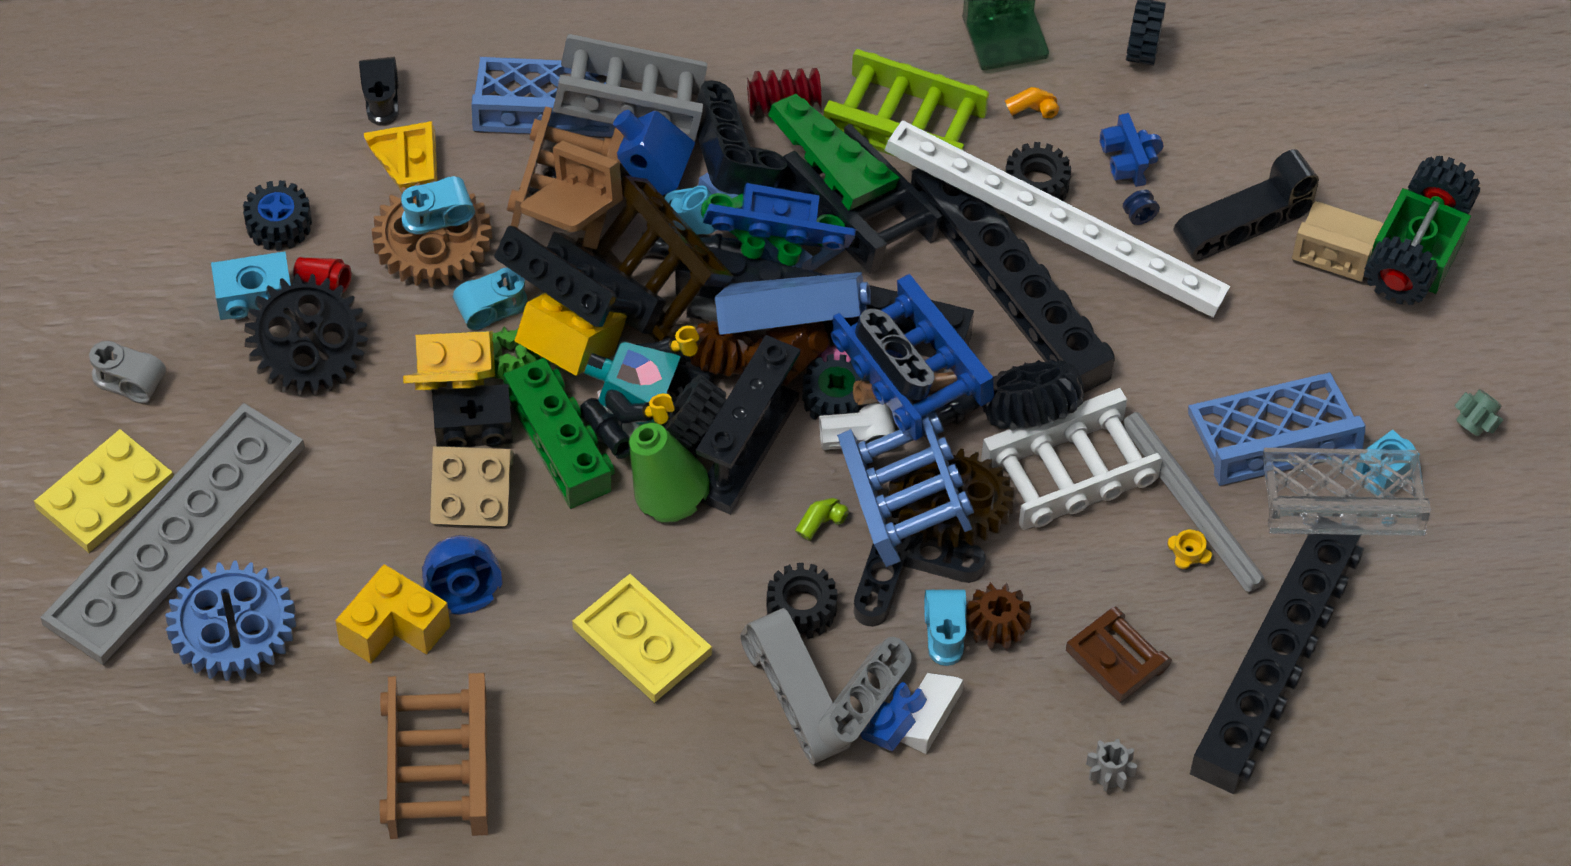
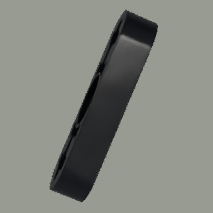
(908, 374)

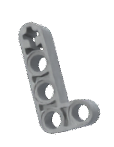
(794, 678)

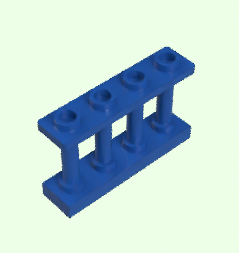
(930, 327)

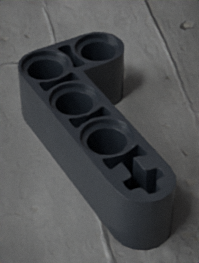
(726, 147)
(1252, 211)

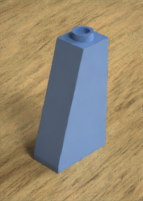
(790, 301)

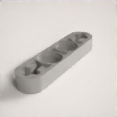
(868, 695)

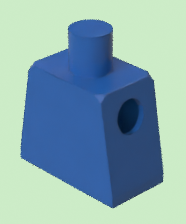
(653, 149)

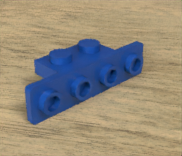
(781, 214)

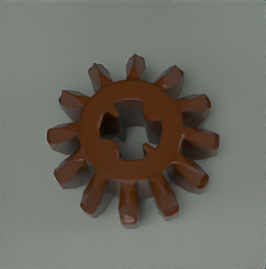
(720, 352)
(998, 616)

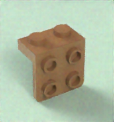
(582, 191)

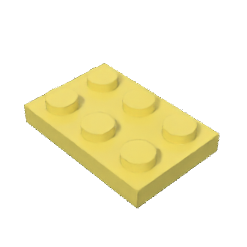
(103, 490)
(642, 637)

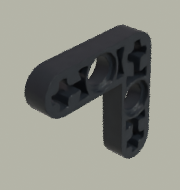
(910, 557)

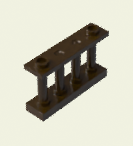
(682, 243)

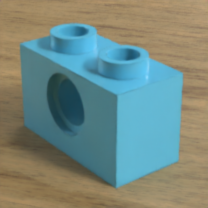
(238, 277)

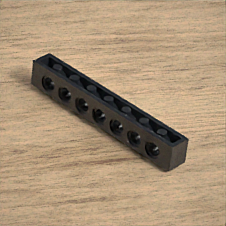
(1015, 278)
(1214, 759)

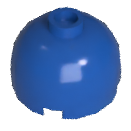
(462, 573)

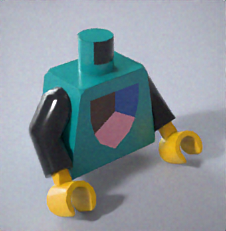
(641, 377)

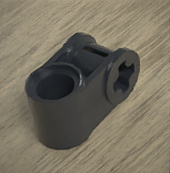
(380, 88)

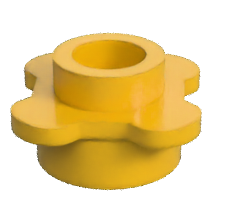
(1189, 539)

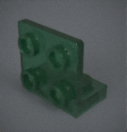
(1004, 32)

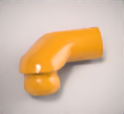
(1035, 99)

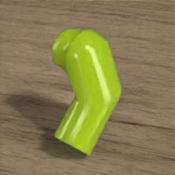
(821, 512)

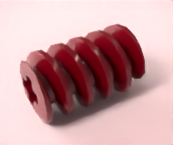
(772, 90)

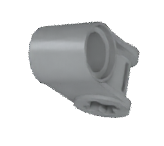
(130, 372)

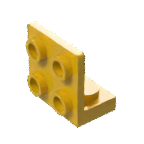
(453, 357)

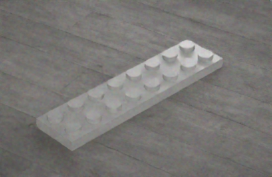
(172, 533)

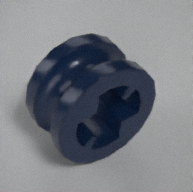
(1141, 207)

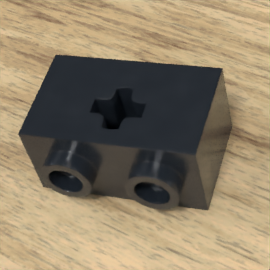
(472, 416)

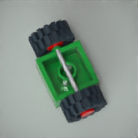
(1423, 231)

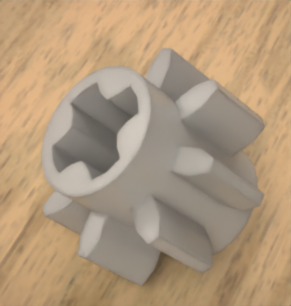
(1111, 764)

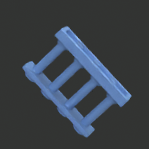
(878, 508)

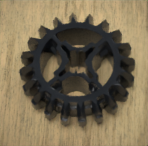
(1034, 394)

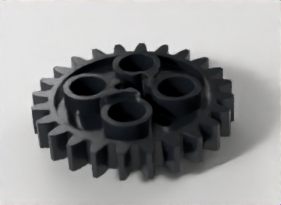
(278, 353)

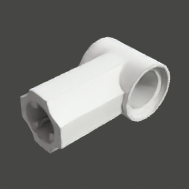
(868, 425)

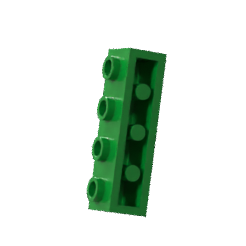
(558, 433)

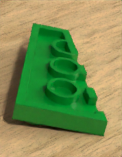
(841, 158)

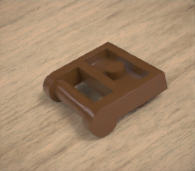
(1110, 661)

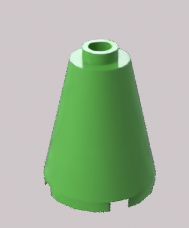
(665, 474)

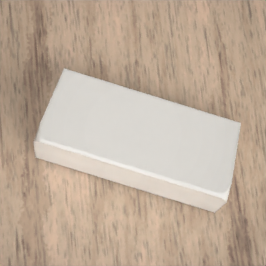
(941, 695)

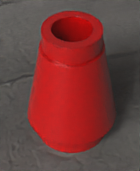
(324, 268)

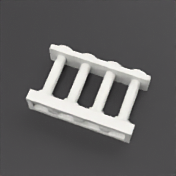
(1094, 414)

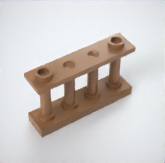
(539, 133)
(470, 771)

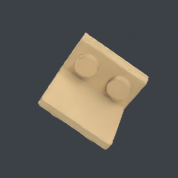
(1336, 240)
(470, 486)

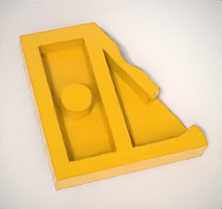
(406, 153)

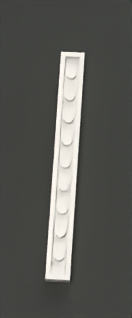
(1057, 218)

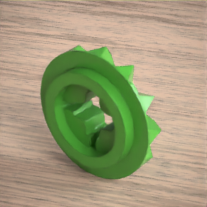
(507, 362)

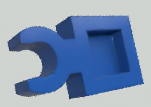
(894, 718)

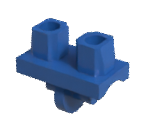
(1136, 148)

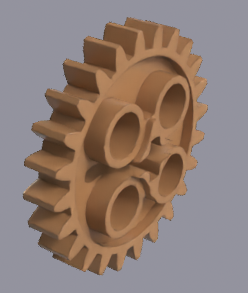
(411, 254)

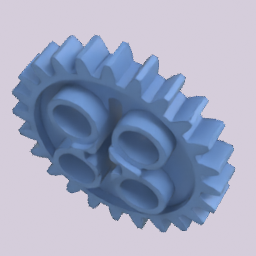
(193, 628)

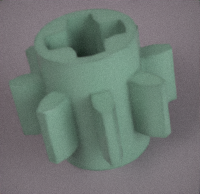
(1479, 412)

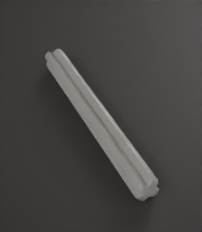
(1195, 504)

